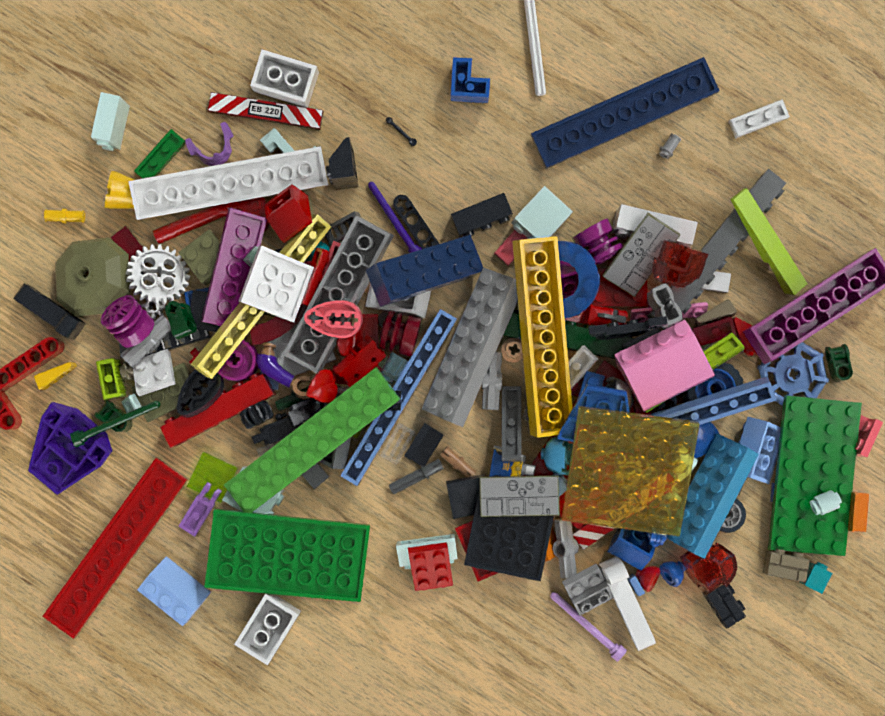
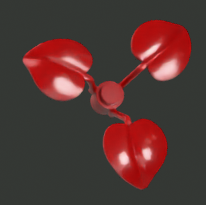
(323, 385)

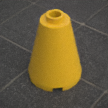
(118, 192)

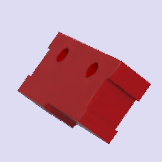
(359, 364)

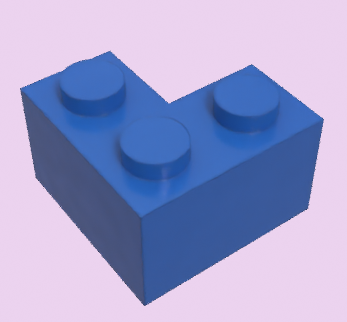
(467, 88)

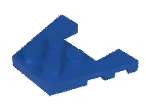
(594, 397)

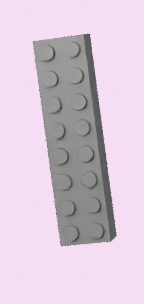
(343, 280)
(472, 347)

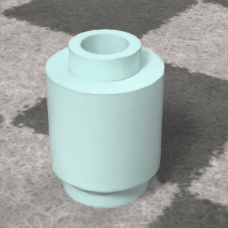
(825, 502)

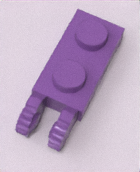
(199, 511)

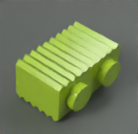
(111, 379)

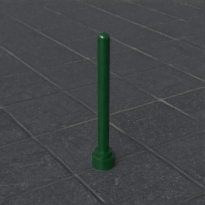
(80, 437)

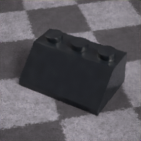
(342, 167)

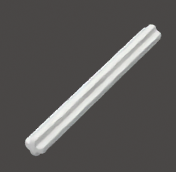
(535, 49)

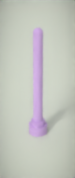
(616, 651)

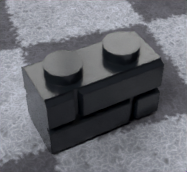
(725, 605)

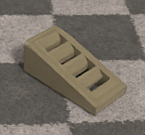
(721, 311)

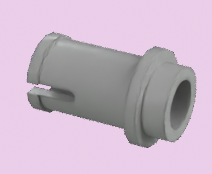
(670, 145)

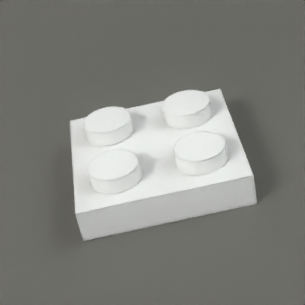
(154, 372)

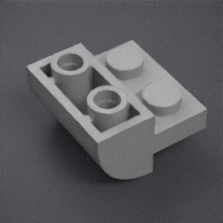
(587, 589)

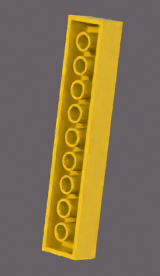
(543, 334)

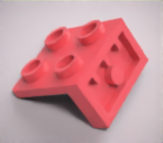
(867, 435)

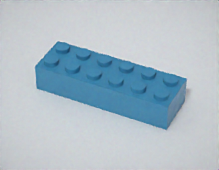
(713, 493)

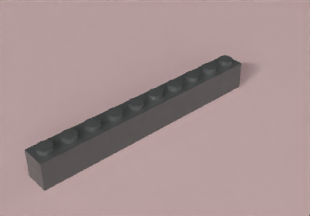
(725, 240)

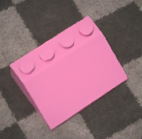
(664, 365)

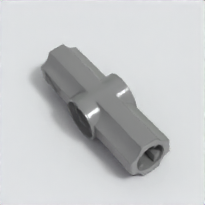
(136, 353)
(492, 384)
(565, 548)

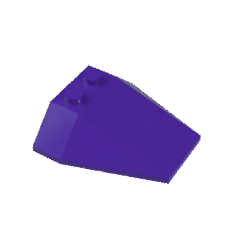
(56, 458)

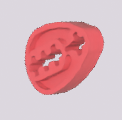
(337, 329)

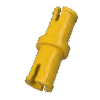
(64, 216)

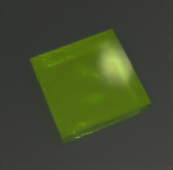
(215, 472)

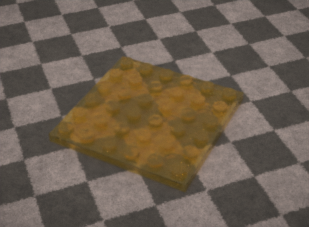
(629, 470)

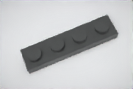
(511, 423)

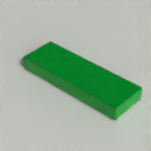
(160, 155)

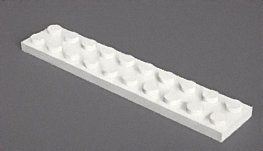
(227, 183)

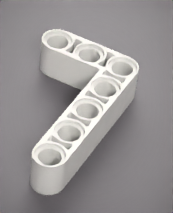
(616, 578)

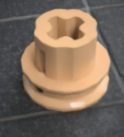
(506, 353)

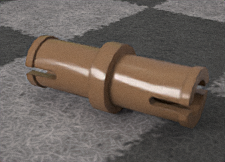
(457, 462)

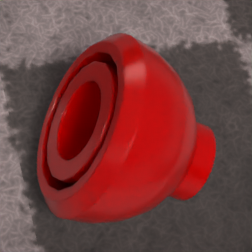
(648, 577)

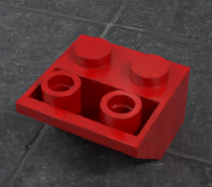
(288, 212)

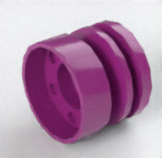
(597, 241)
(127, 321)

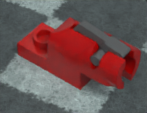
(599, 315)

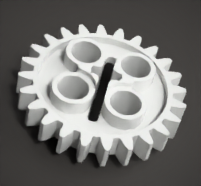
(158, 259)

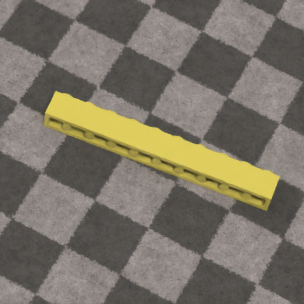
(246, 316)

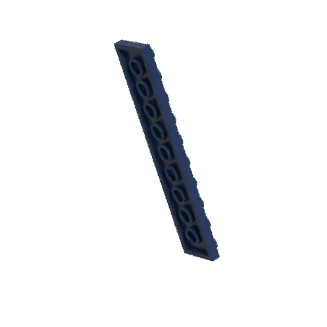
(625, 112)

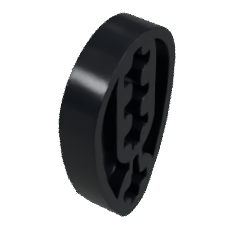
(195, 402)

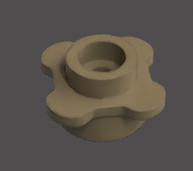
(126, 371)

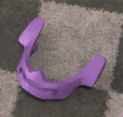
(218, 158)

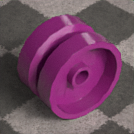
(245, 367)

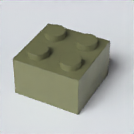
(201, 255)

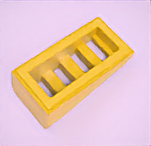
(48, 378)

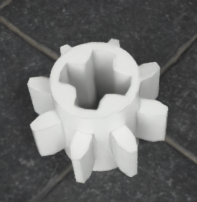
(160, 307)

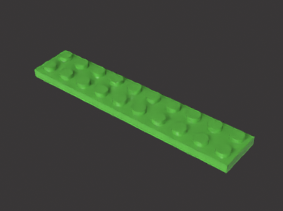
(312, 441)

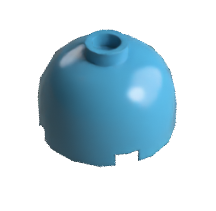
(557, 455)

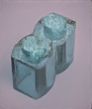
(393, 367)

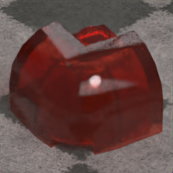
(678, 264)
(716, 569)

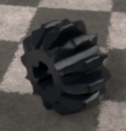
(256, 414)

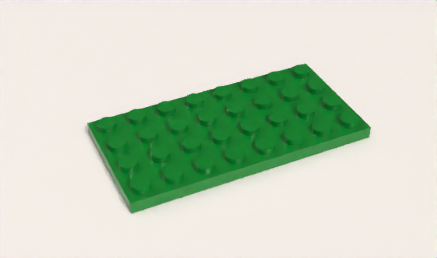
(813, 458)
(287, 555)

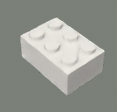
(284, 78)
(267, 627)

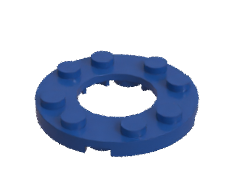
(587, 274)

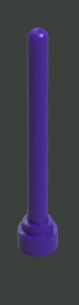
(392, 217)

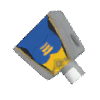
(507, 468)

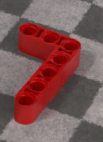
(15, 376)

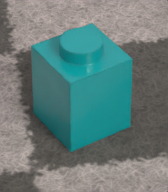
(817, 577)

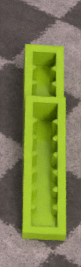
(768, 243)

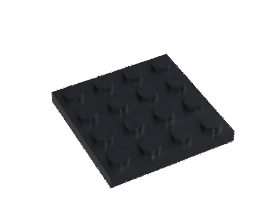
(509, 544)

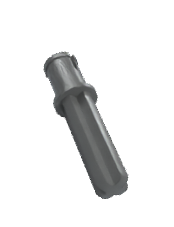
(416, 476)

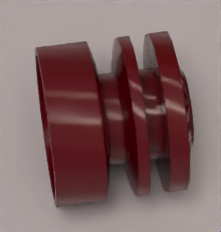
(400, 333)

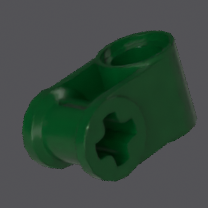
(180, 320)
(839, 361)
(111, 411)

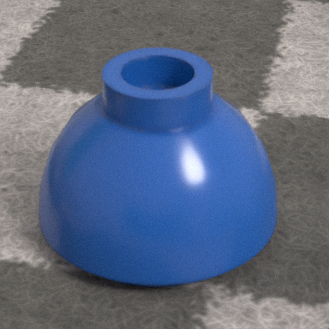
(672, 572)

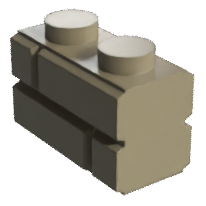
(785, 565)

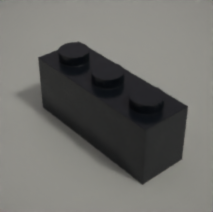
(482, 215)

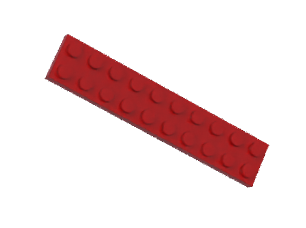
(115, 548)

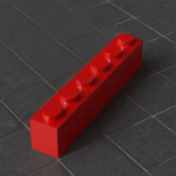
(225, 407)

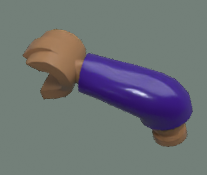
(269, 366)

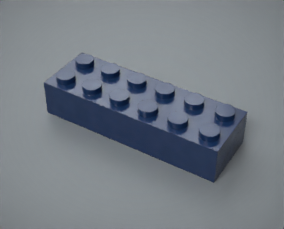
(424, 270)

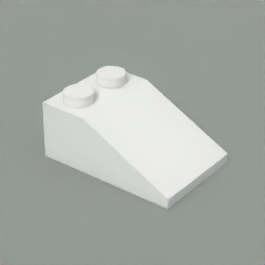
(412, 306)

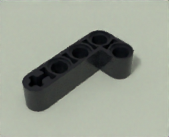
(51, 312)

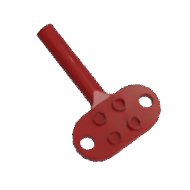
(208, 215)

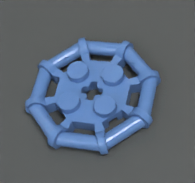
(805, 373)

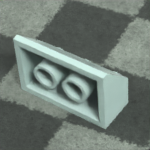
(402, 547)

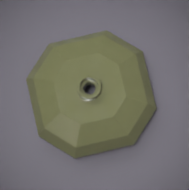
(105, 281)

